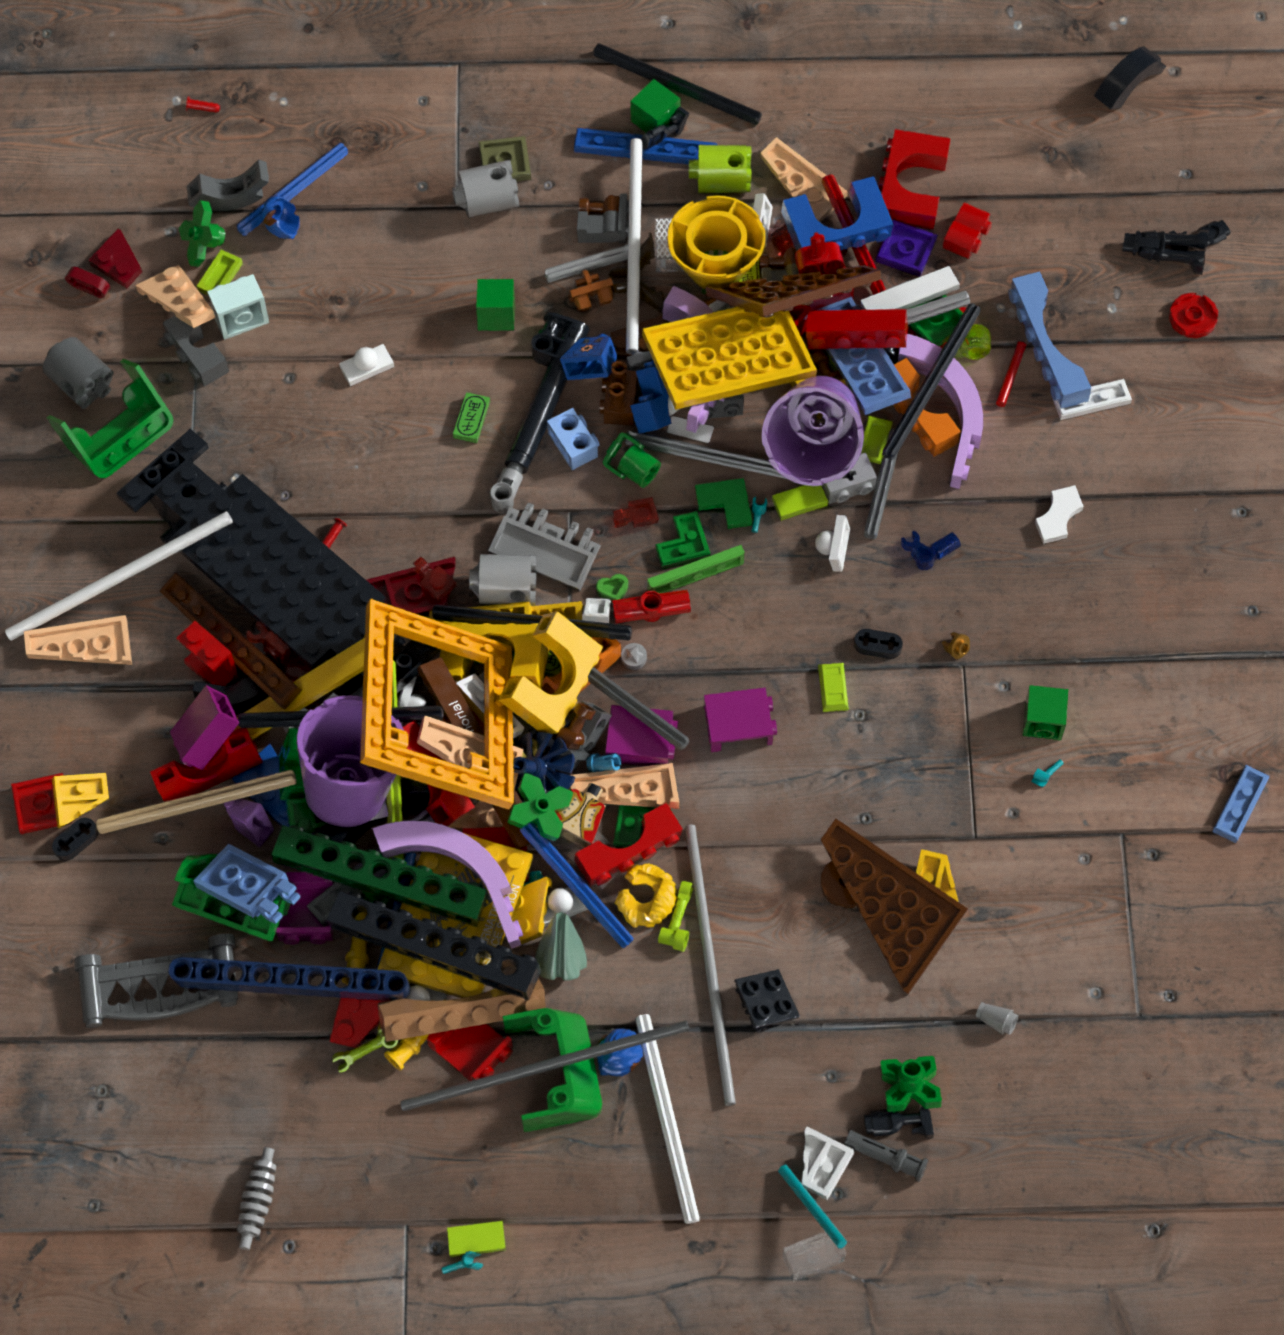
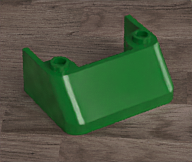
(126, 434)
(581, 1094)

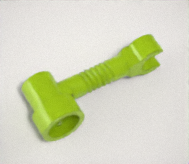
(673, 935)
(351, 1056)

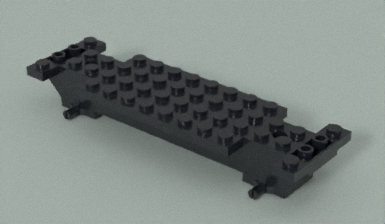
(266, 561)

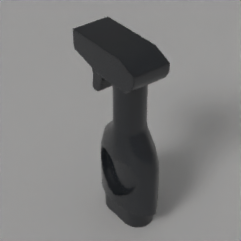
(659, 132)
(1217, 233)
(887, 1123)

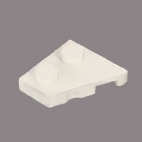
(823, 1163)

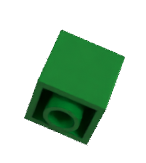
(653, 106)
(495, 304)
(1045, 712)

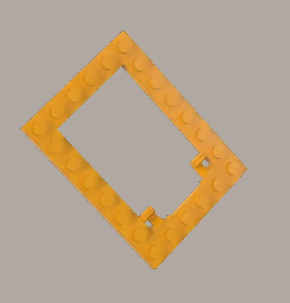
(385, 747)

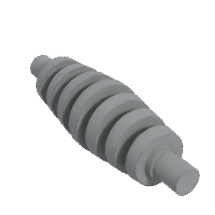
(256, 1198)

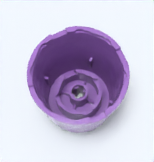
(813, 448)
(329, 757)

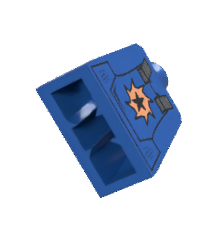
(589, 358)

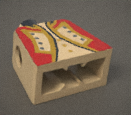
(582, 816)

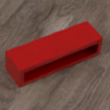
(857, 329)

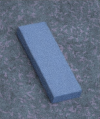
(1240, 803)

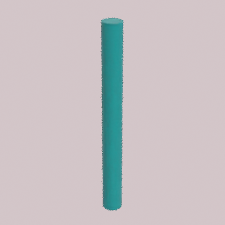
(812, 1206)

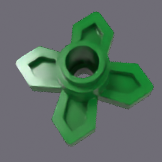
(201, 233)
(540, 807)
(910, 1081)

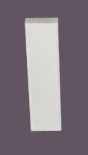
(914, 291)

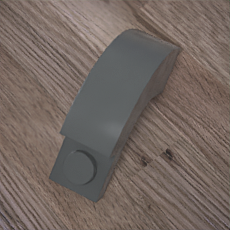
(232, 192)

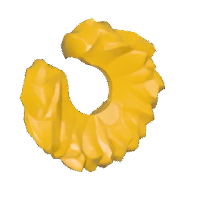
(659, 907)

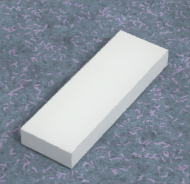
(1101, 398)

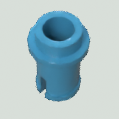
(599, 763)

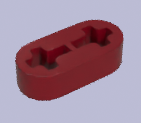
(87, 282)

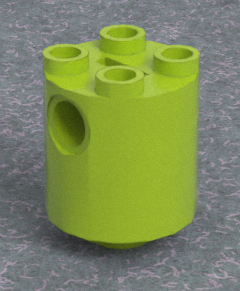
(722, 168)

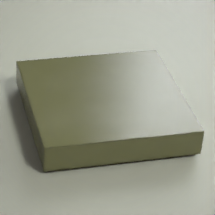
(507, 149)

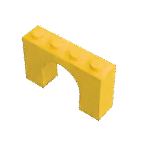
(529, 655)
(577, 657)

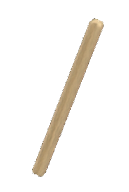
(196, 801)

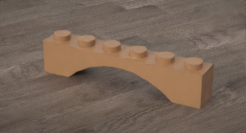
(415, 1018)

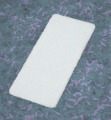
(679, 426)

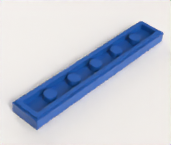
(618, 145)

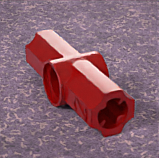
(635, 608)

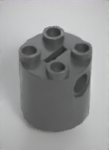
(78, 371)

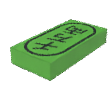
(471, 417)

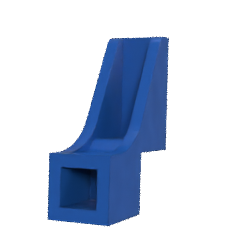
(652, 409)

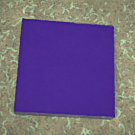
(907, 248)

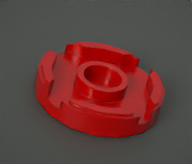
(1193, 315)

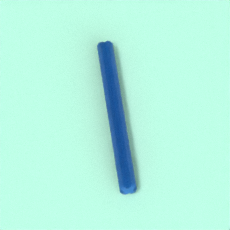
(296, 185)
(577, 885)

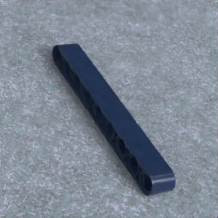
(278, 973)

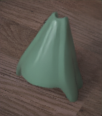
(561, 950)

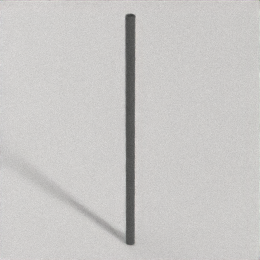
(545, 1065)

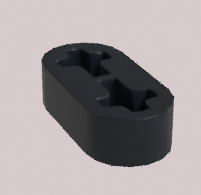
(878, 643)
(75, 839)

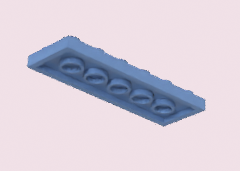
(868, 371)

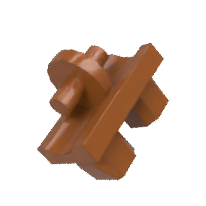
(581, 295)

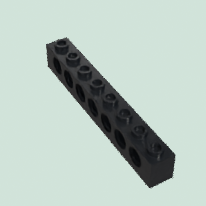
(519, 983)

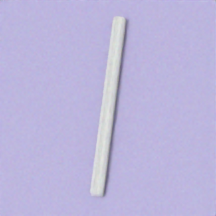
(668, 1124)

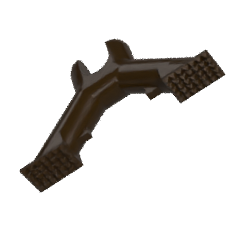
(646, 293)

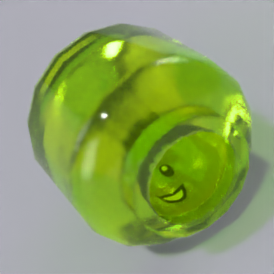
(977, 343)

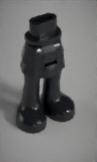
(1152, 247)

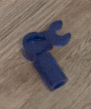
(926, 555)

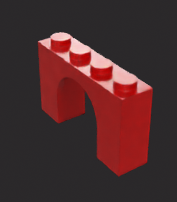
(908, 151)

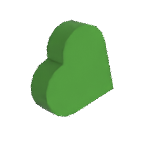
(612, 588)

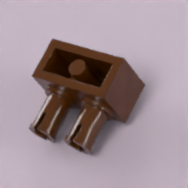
(620, 393)

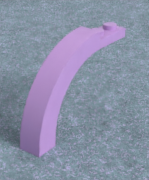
(681, 306)
(961, 391)
(437, 838)

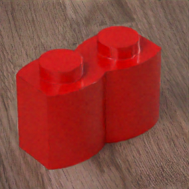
(966, 231)

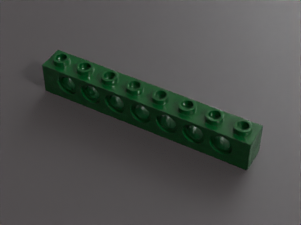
(466, 911)

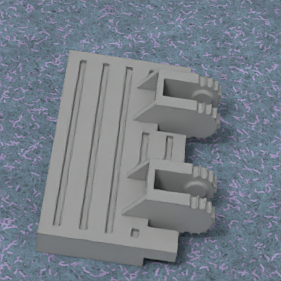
(555, 557)

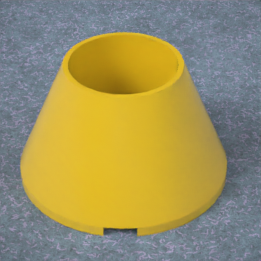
(716, 225)

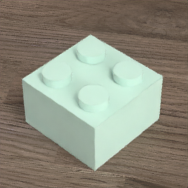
(238, 306)

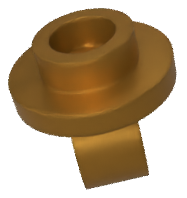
(959, 645)

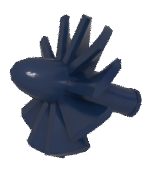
(540, 765)

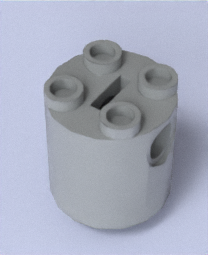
(486, 189)
(504, 579)

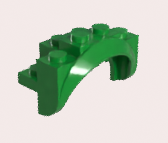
(198, 902)

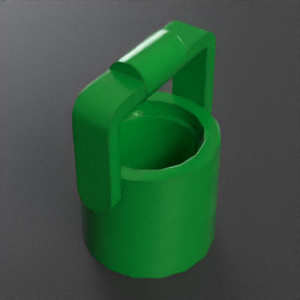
(635, 463)

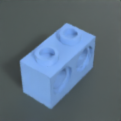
(569, 439)

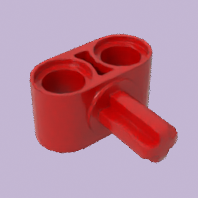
(819, 256)

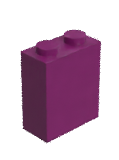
(204, 727)
(636, 741)

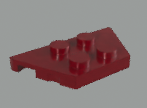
(404, 589)

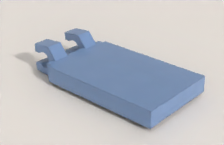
(246, 883)

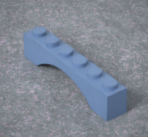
(1066, 379)

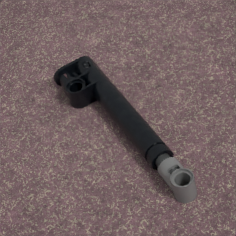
(558, 338)

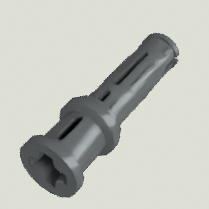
(899, 1160)

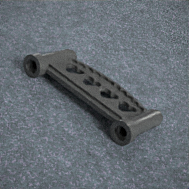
(99, 981)

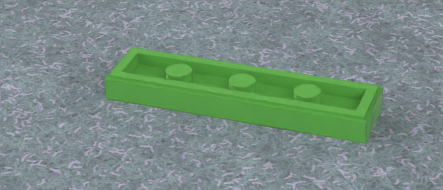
(696, 570)

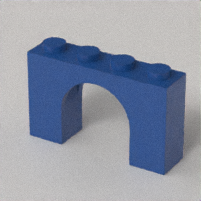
(872, 222)

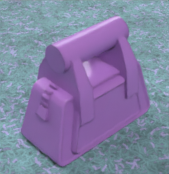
(250, 820)

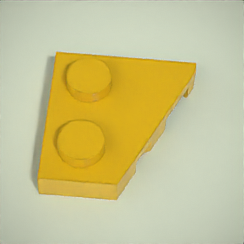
(78, 795)
(936, 870)
(532, 909)

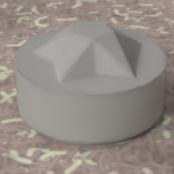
(634, 656)

